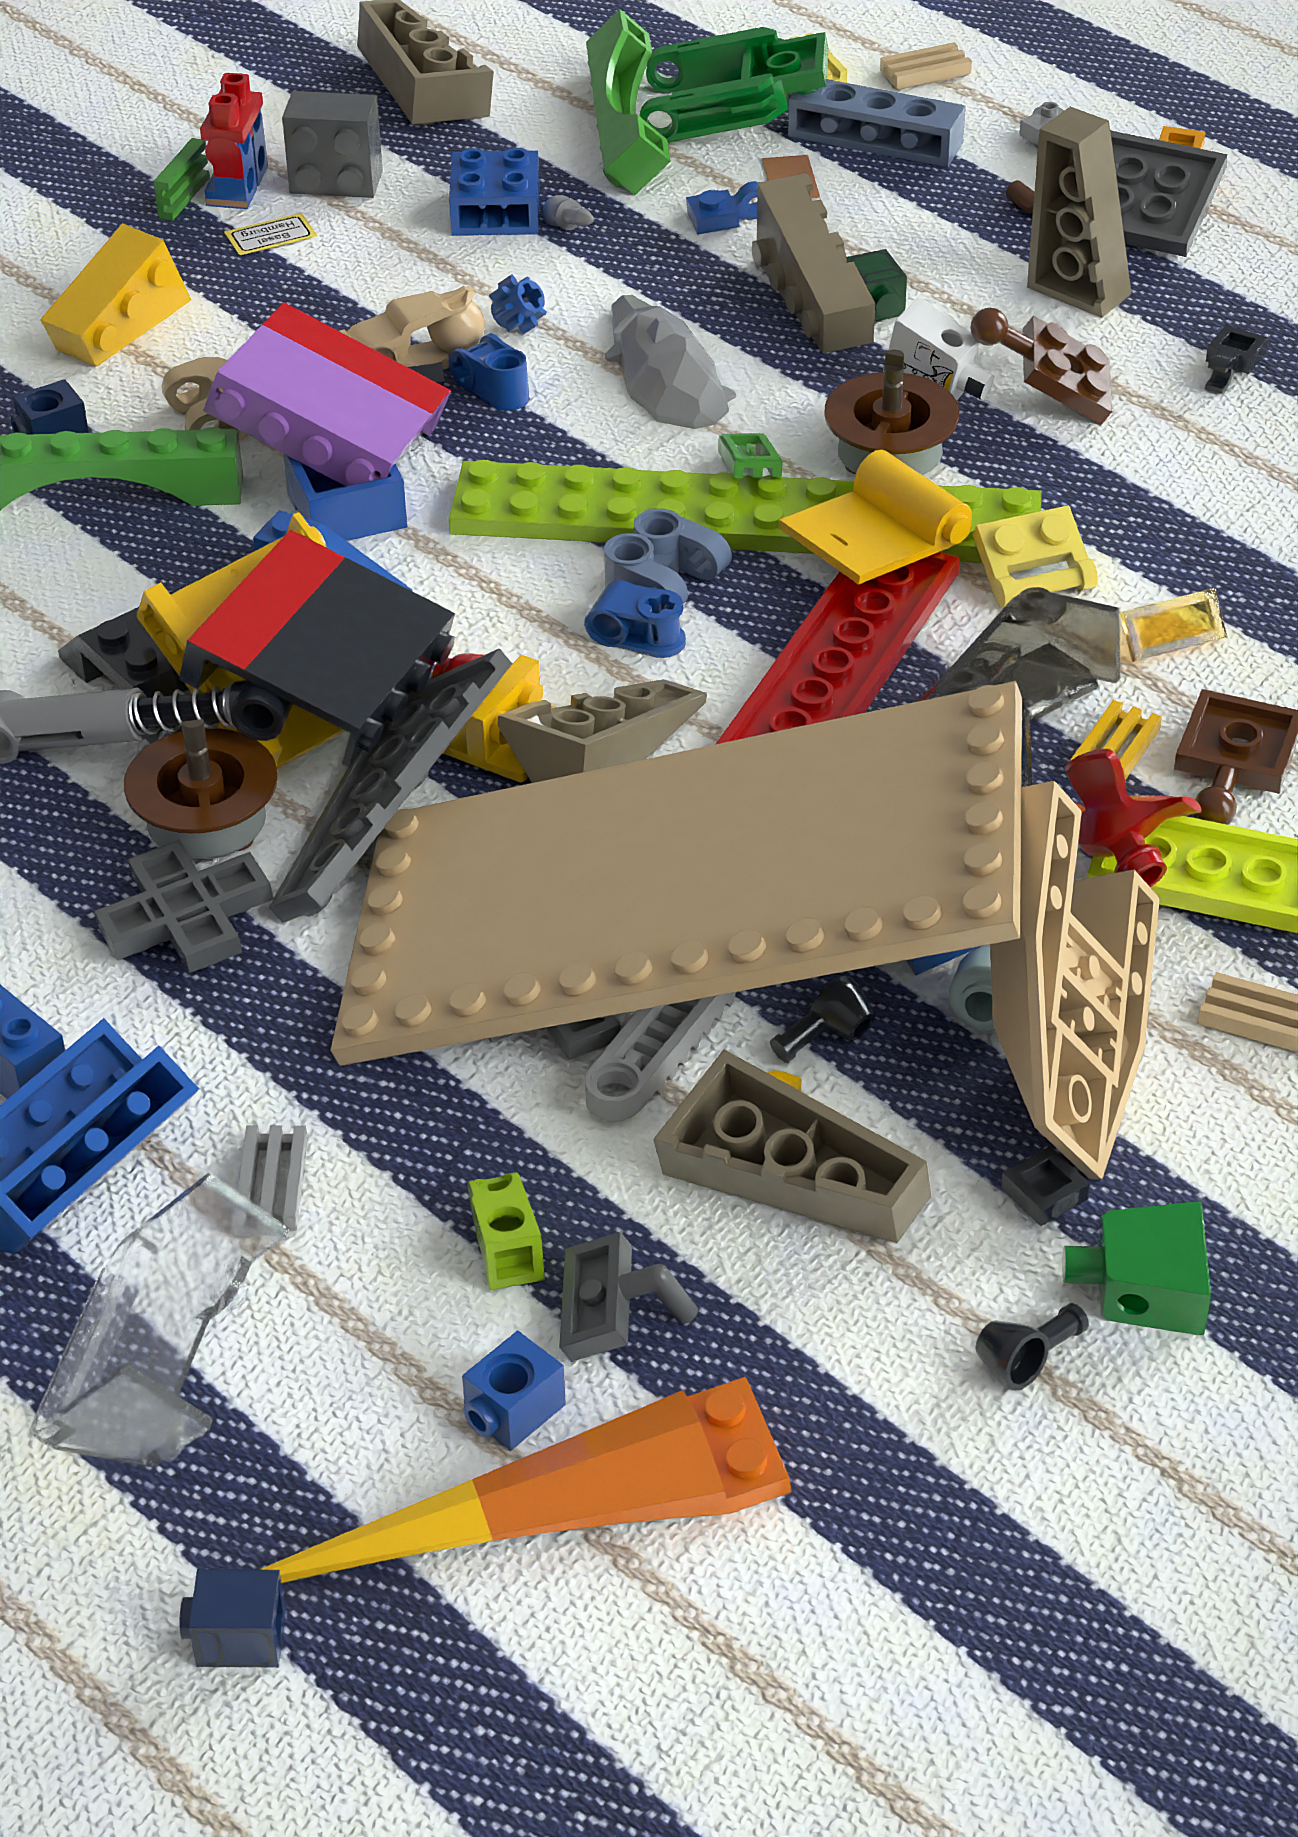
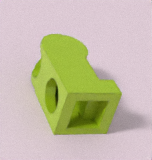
(506, 1231)

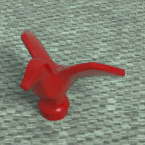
(1118, 822)

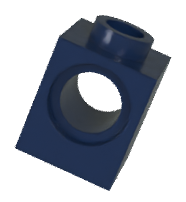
(49, 410)

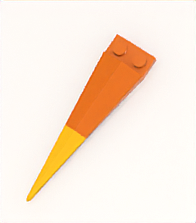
(651, 1464)

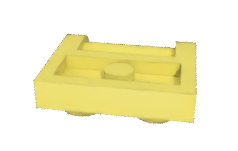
(1031, 543)

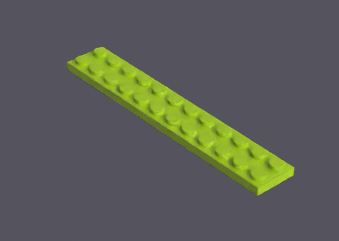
(603, 503)

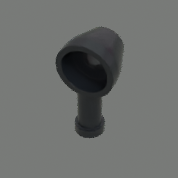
(837, 1009)
(1019, 1352)

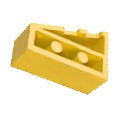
(116, 297)

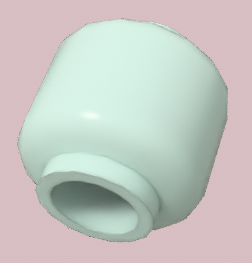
(972, 990)

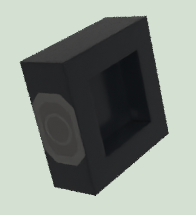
(1045, 1186)

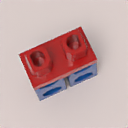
(234, 143)

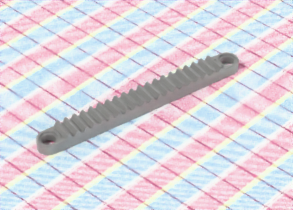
(648, 1053)

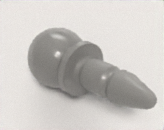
(565, 213)

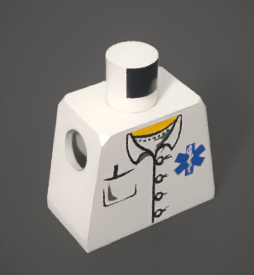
(939, 350)

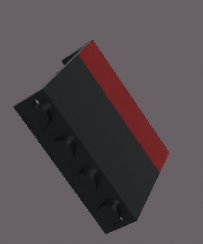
(324, 639)

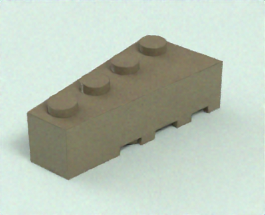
(420, 66)
(1077, 216)
(811, 265)
(788, 1151)

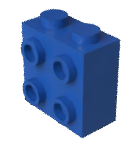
(494, 192)

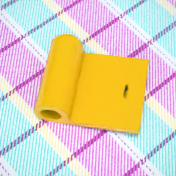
(883, 523)

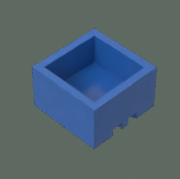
(349, 510)

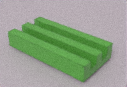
(181, 179)
(743, 455)

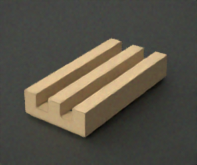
(925, 66)
(1261, 1002)

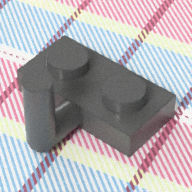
(599, 1295)

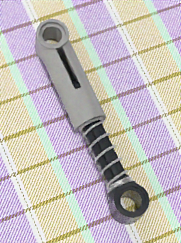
(130, 715)

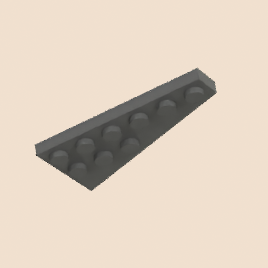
(382, 782)

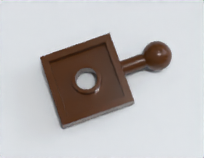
(1053, 361)
(1212, 754)

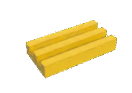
(1133, 720)

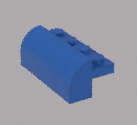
(78, 1125)

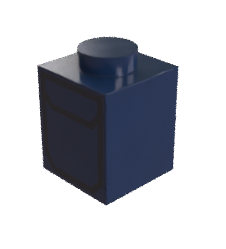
(235, 1618)

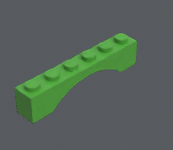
(628, 144)
(190, 464)

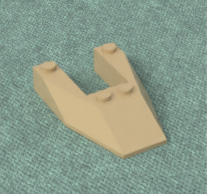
(1073, 984)

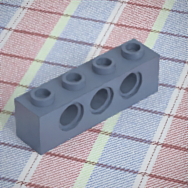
(879, 122)

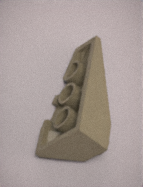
(597, 729)

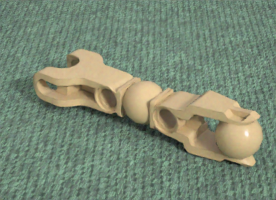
(450, 319)

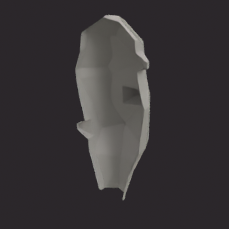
(666, 366)

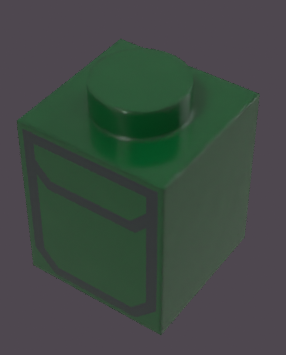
(884, 282)

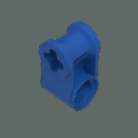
(492, 372)
(633, 616)

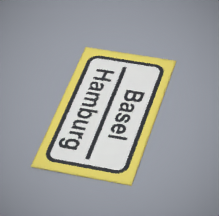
(270, 234)

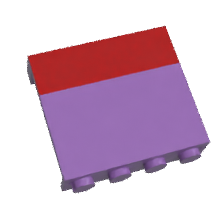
(324, 398)

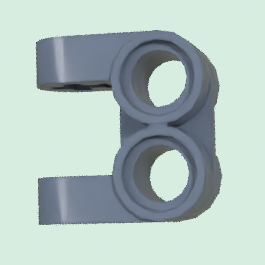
(663, 547)

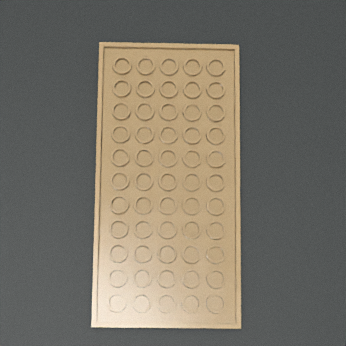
(691, 876)

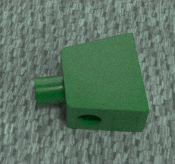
(1148, 1267)

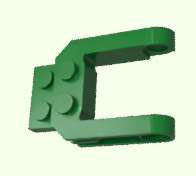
(733, 80)

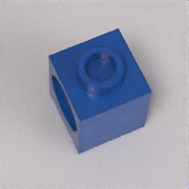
(513, 1391)

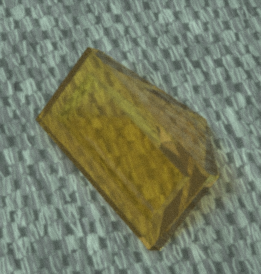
(1173, 624)

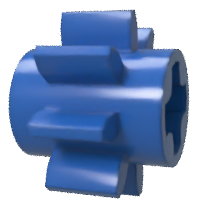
(517, 304)

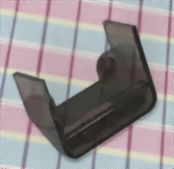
(1039, 631)

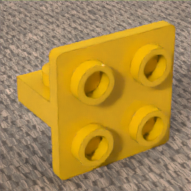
(480, 739)

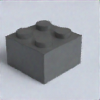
(332, 144)

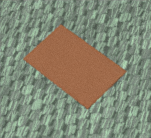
(788, 166)

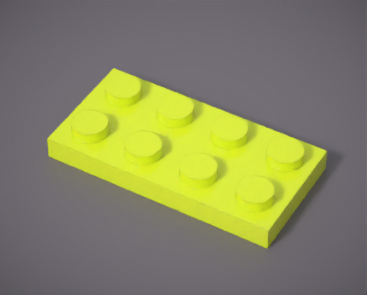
(1223, 871)

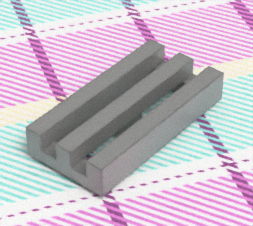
(274, 1143)

